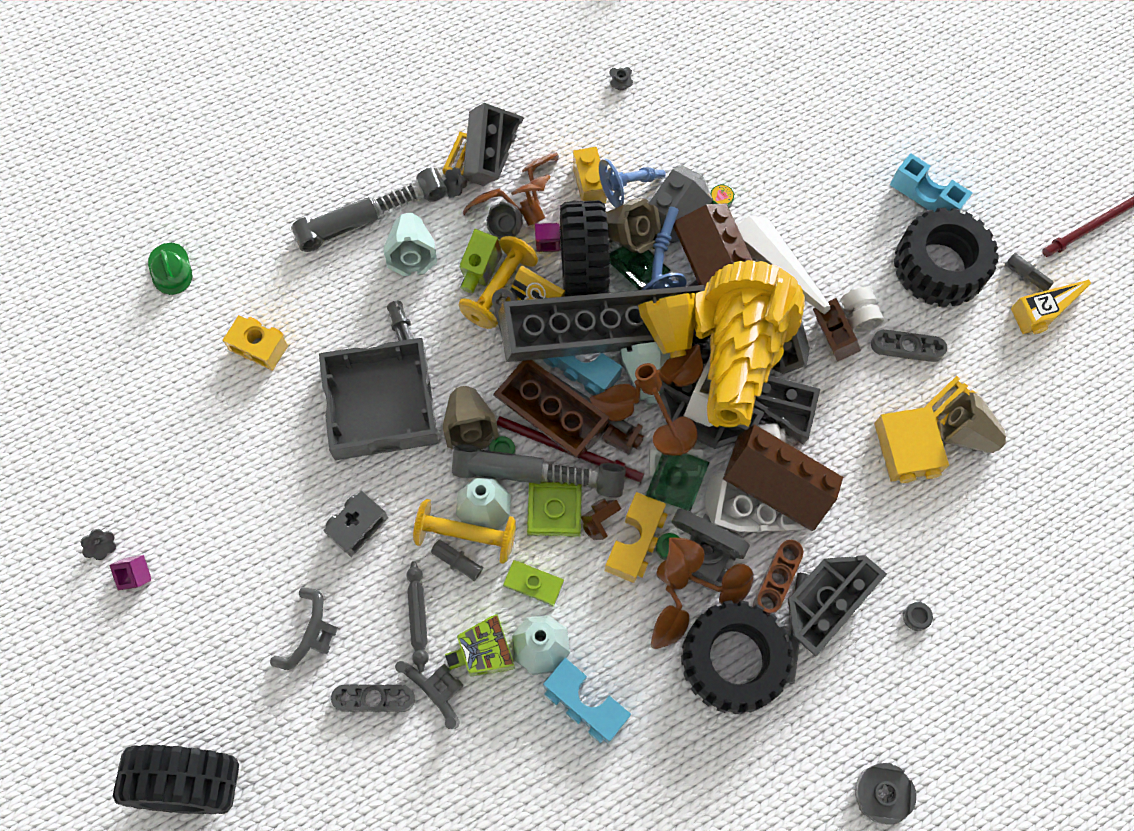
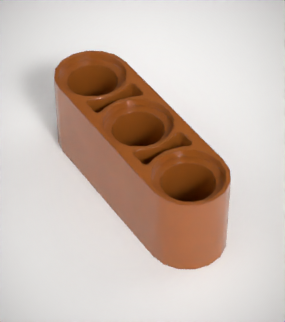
(784, 567)

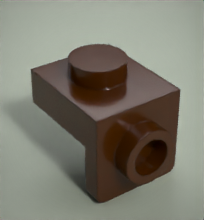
(622, 441)
(600, 511)

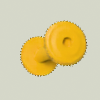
(517, 253)
(466, 531)

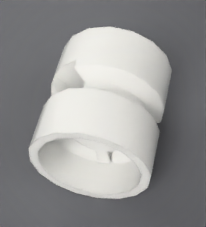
(862, 309)

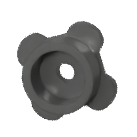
(621, 83)

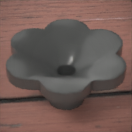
(454, 182)
(98, 544)

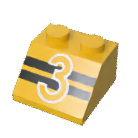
(532, 286)

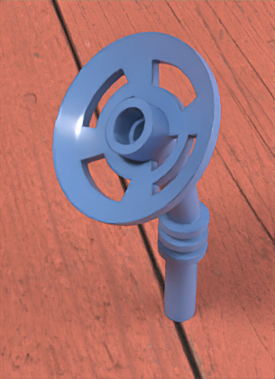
(617, 181)
(658, 280)

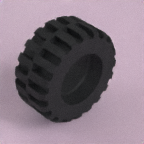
(960, 234)
(584, 248)
(767, 636)
(176, 779)

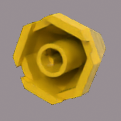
(671, 322)

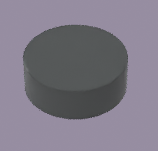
(917, 616)

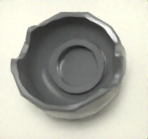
(504, 220)

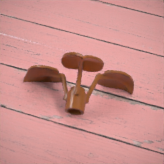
(530, 207)
(619, 400)
(683, 560)

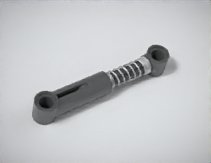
(312, 232)
(472, 462)

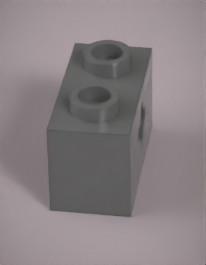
(352, 537)

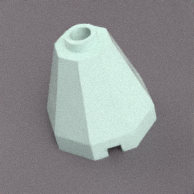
(409, 246)
(640, 355)
(484, 503)
(540, 656)

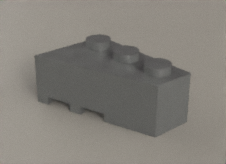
(488, 142)
(789, 406)

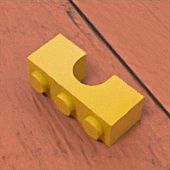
(628, 559)

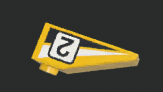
(1040, 309)

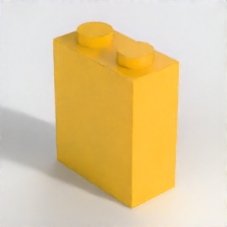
(911, 444)

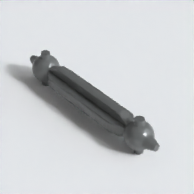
(417, 616)

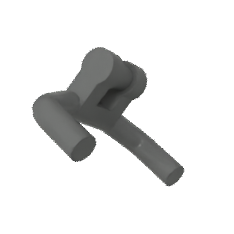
(311, 634)
(429, 684)

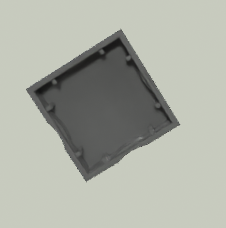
(378, 399)

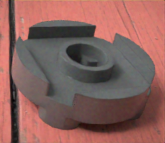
(897, 782)

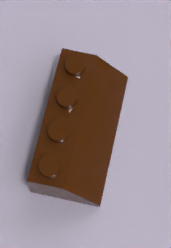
(710, 240)
(553, 408)
(782, 477)

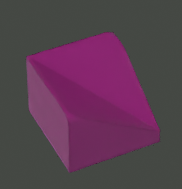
(547, 237)
(130, 572)

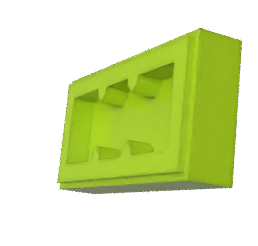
(533, 583)

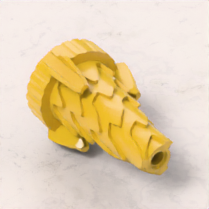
(749, 315)

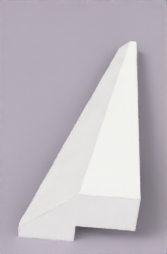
(768, 246)

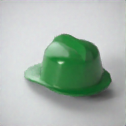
(170, 268)

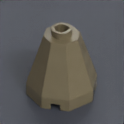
(634, 225)
(468, 419)
(971, 425)

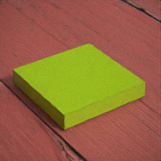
(554, 509)

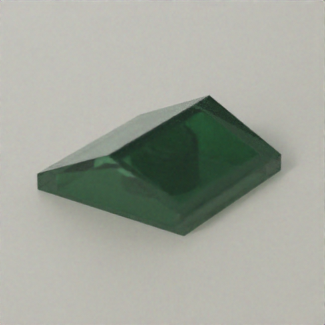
(635, 266)
(678, 480)

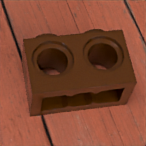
(837, 331)

